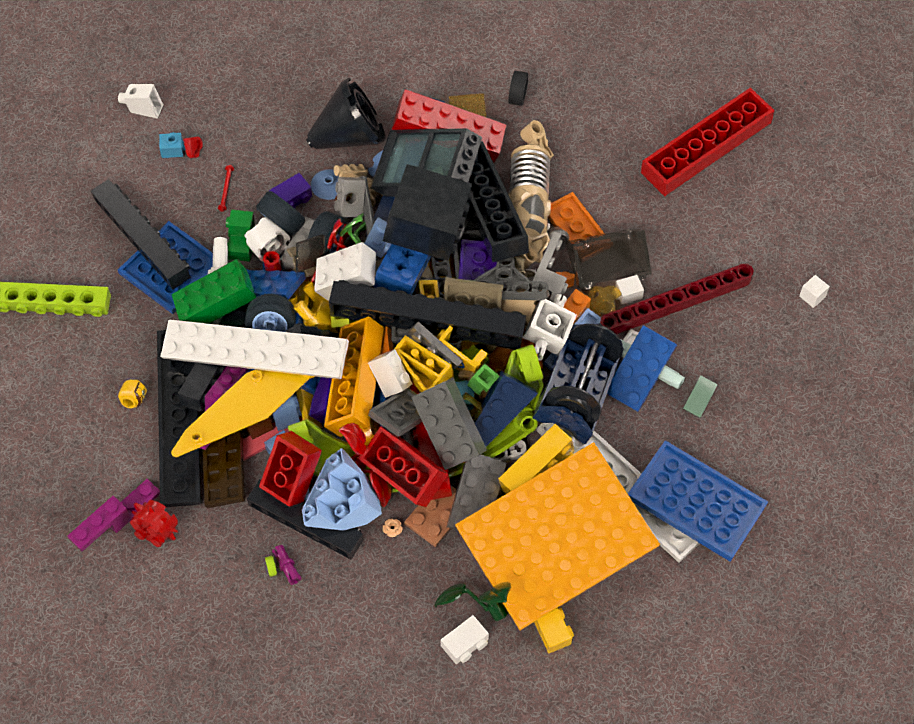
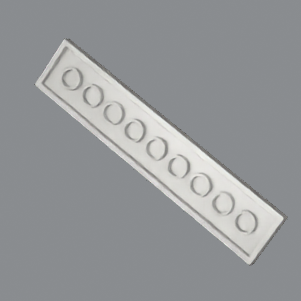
(255, 349)
(670, 539)

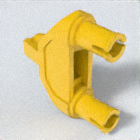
(318, 314)

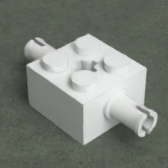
(549, 326)

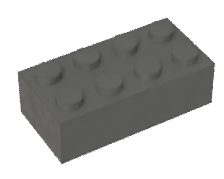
(449, 423)

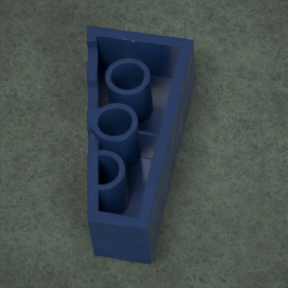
(502, 405)

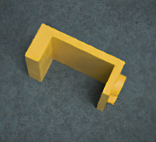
(467, 364)

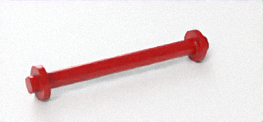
(222, 207)

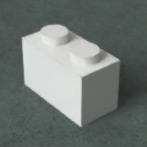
(390, 373)
(465, 640)

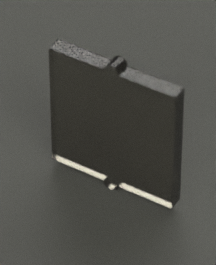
(308, 252)

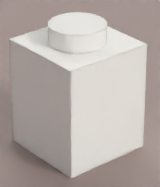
(630, 288)
(814, 291)

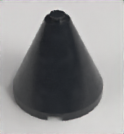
(346, 120)

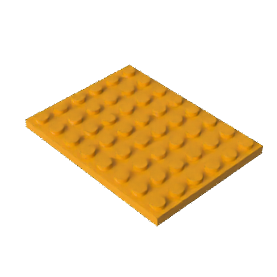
(557, 535)

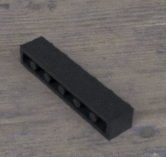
(205, 375)
(341, 541)

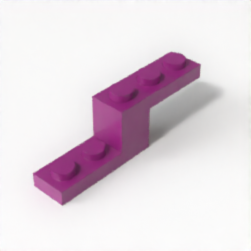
(222, 385)
(111, 515)

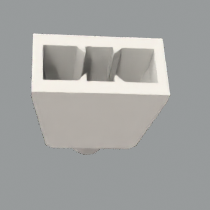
(142, 99)

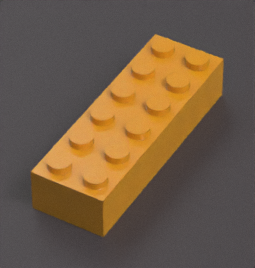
(354, 393)

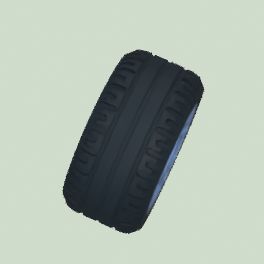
(280, 213)
(324, 225)
(270, 313)

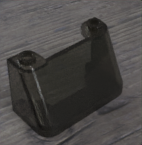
(609, 257)

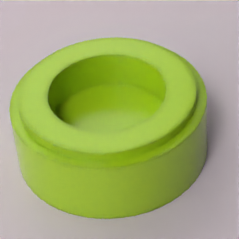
(271, 566)

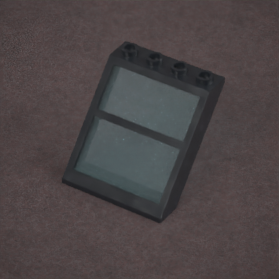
(436, 150)

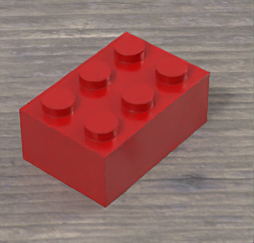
(290, 468)

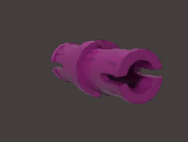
(286, 564)

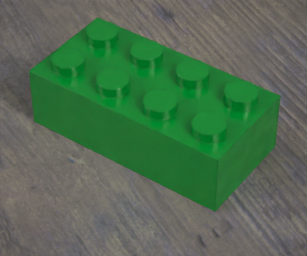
(214, 294)

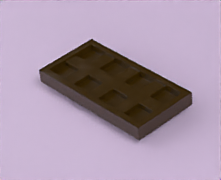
(224, 471)

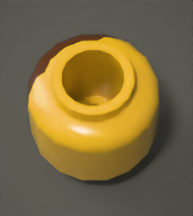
(132, 393)

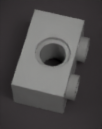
(355, 205)

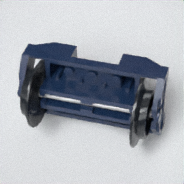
(573, 403)

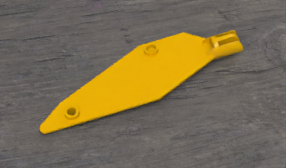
(244, 404)

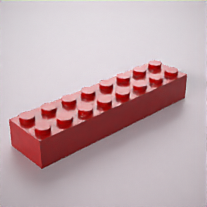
(707, 141)

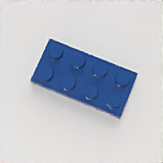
(276, 282)
(641, 368)

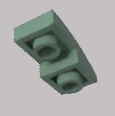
(700, 396)

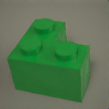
(238, 225)

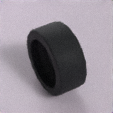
(518, 88)

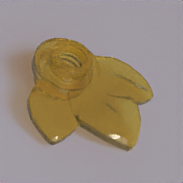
(605, 301)

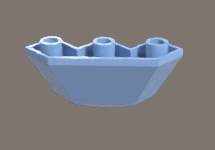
(341, 496)

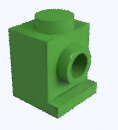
(483, 380)

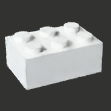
(350, 264)

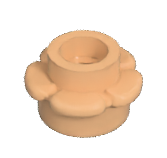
(392, 532)

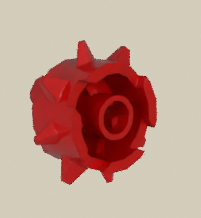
(153, 523)

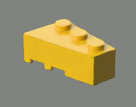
(422, 365)

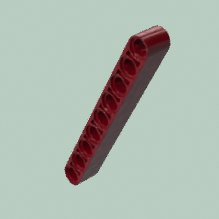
(682, 293)

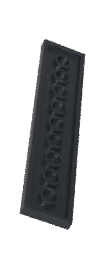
(181, 474)

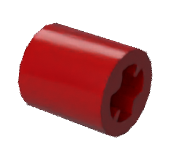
(272, 261)

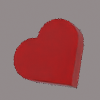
(193, 146)

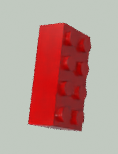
(403, 467)

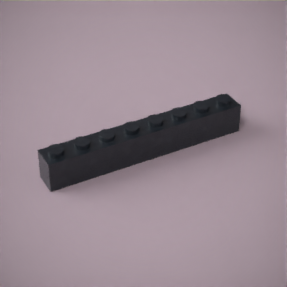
(141, 234)

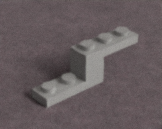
(555, 281)

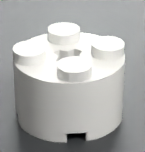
(266, 237)

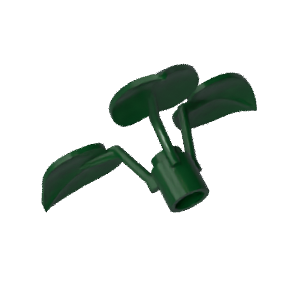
(494, 598)

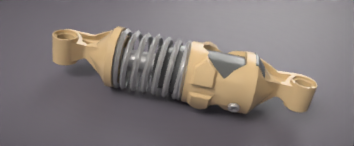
(532, 189)

